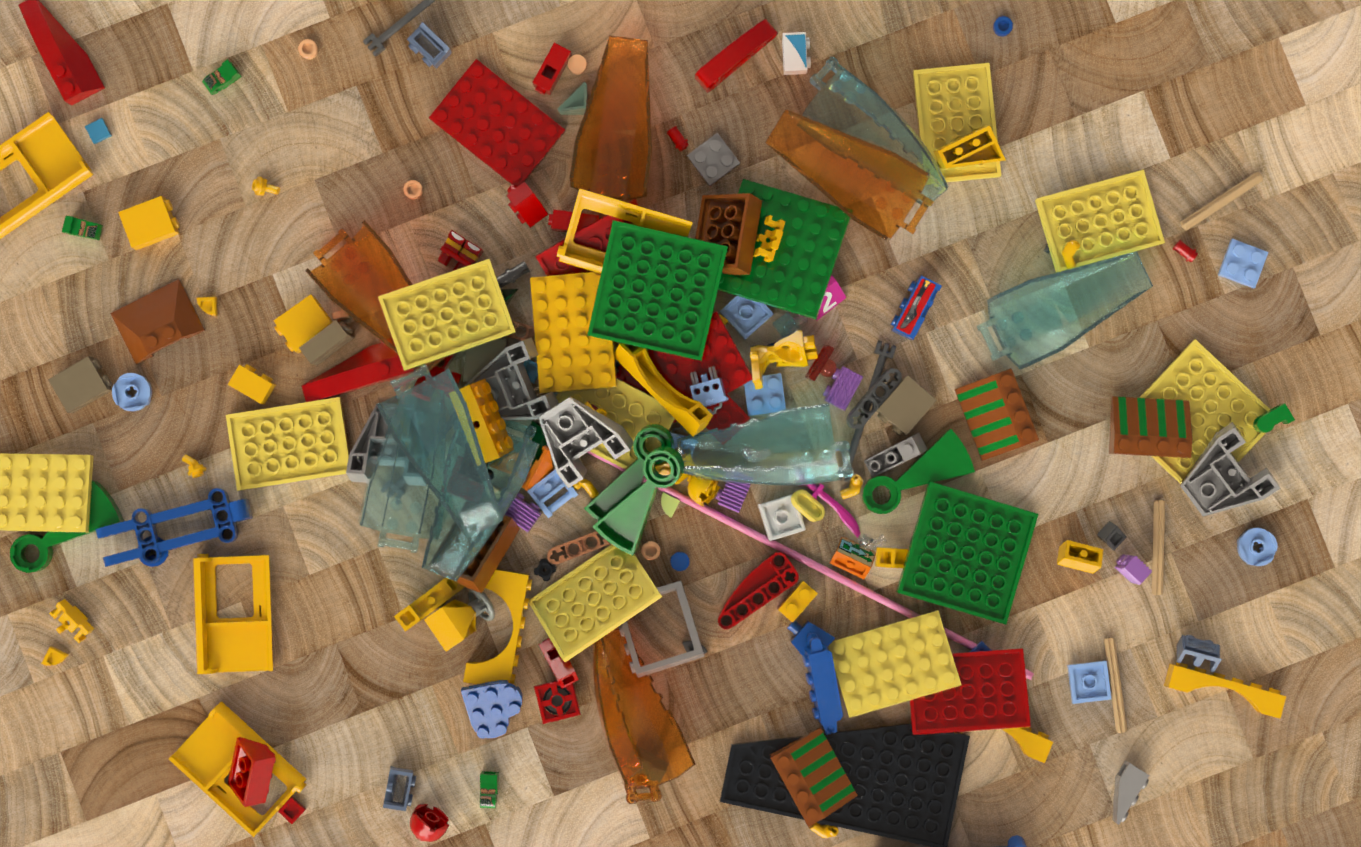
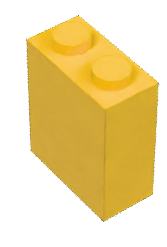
(149, 222)
(302, 322)

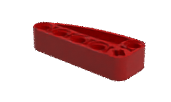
(735, 55)
(758, 582)

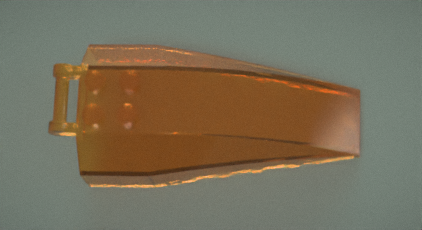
(615, 134)
(857, 176)
(358, 276)
(635, 723)

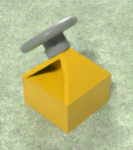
(458, 620)

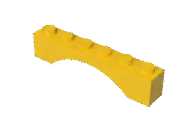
(687, 412)
(1263, 701)
(1032, 744)

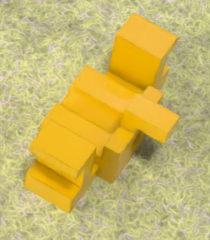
(769, 249)
(75, 617)

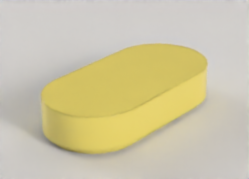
(807, 505)

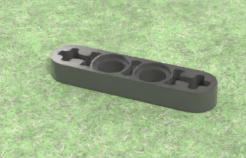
(875, 400)

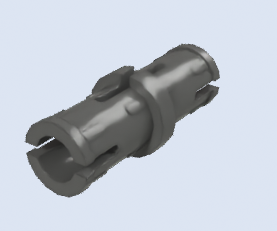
(512, 274)

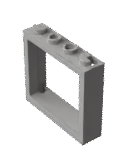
(673, 661)

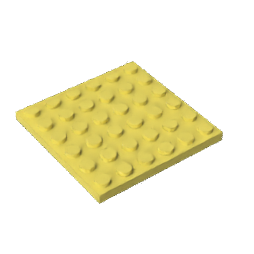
(1214, 402)

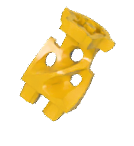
(790, 351)

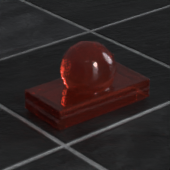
(822, 365)

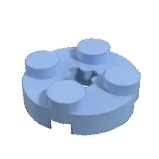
(139, 383)
(1267, 551)

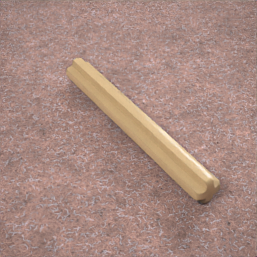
(1221, 201)
(1158, 547)
(1115, 685)

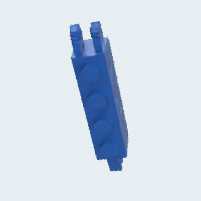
(823, 683)

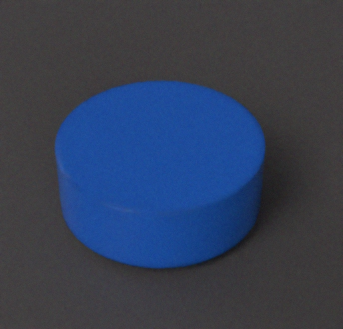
(1002, 26)
(679, 561)

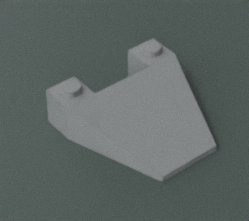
(512, 385)
(576, 429)
(366, 448)
(1219, 480)

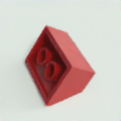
(251, 771)

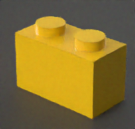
(251, 384)
(1080, 556)
(797, 601)

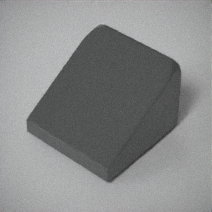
(1111, 535)

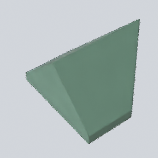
(576, 103)

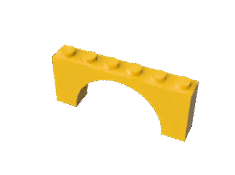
(513, 590)

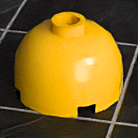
(702, 489)

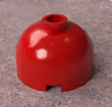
(428, 824)

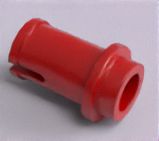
(678, 139)
(1185, 251)

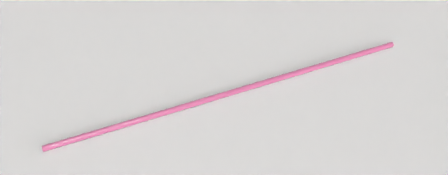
(805, 560)

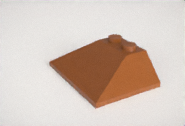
(157, 321)

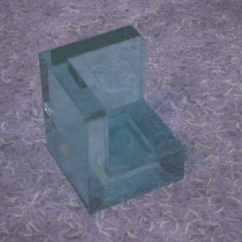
(785, 325)

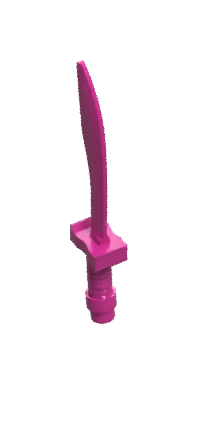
(844, 515)

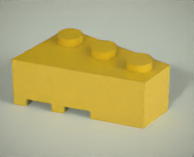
(970, 149)

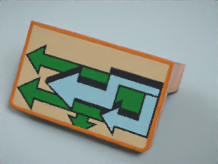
(853, 558)

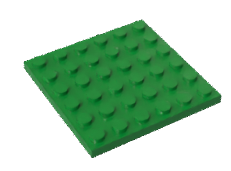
(804, 257)
(657, 290)
(967, 553)

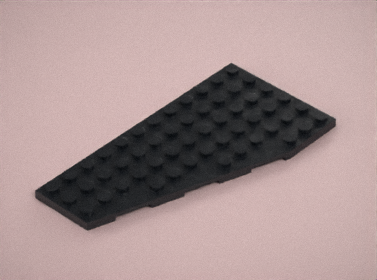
(901, 780)

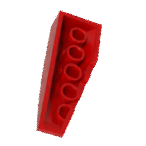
(62, 55)
(362, 370)

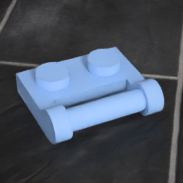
(546, 489)

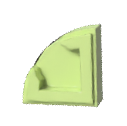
(669, 504)

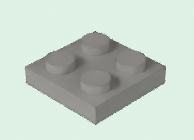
(713, 159)

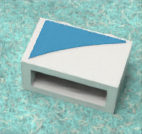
(795, 53)

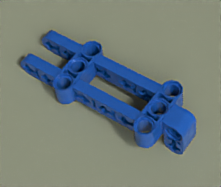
(236, 510)

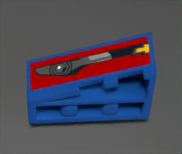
(915, 307)

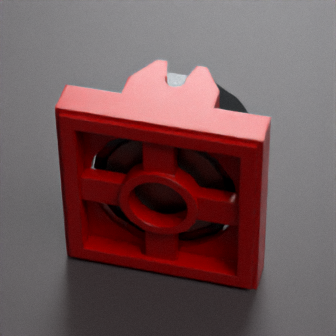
(556, 701)

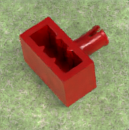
(526, 203)

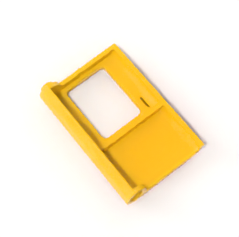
(49, 161)
(593, 259)
(232, 643)
(208, 760)

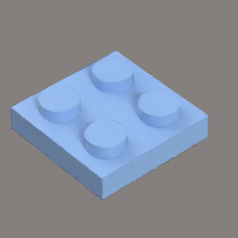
(1243, 263)
(746, 315)
(767, 399)
(1089, 682)

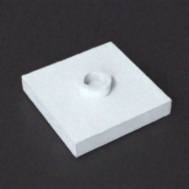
(781, 518)

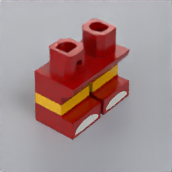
(460, 250)

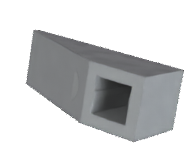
(896, 455)
(1127, 786)

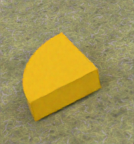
(208, 305)
(54, 656)

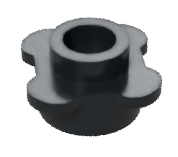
(545, 575)

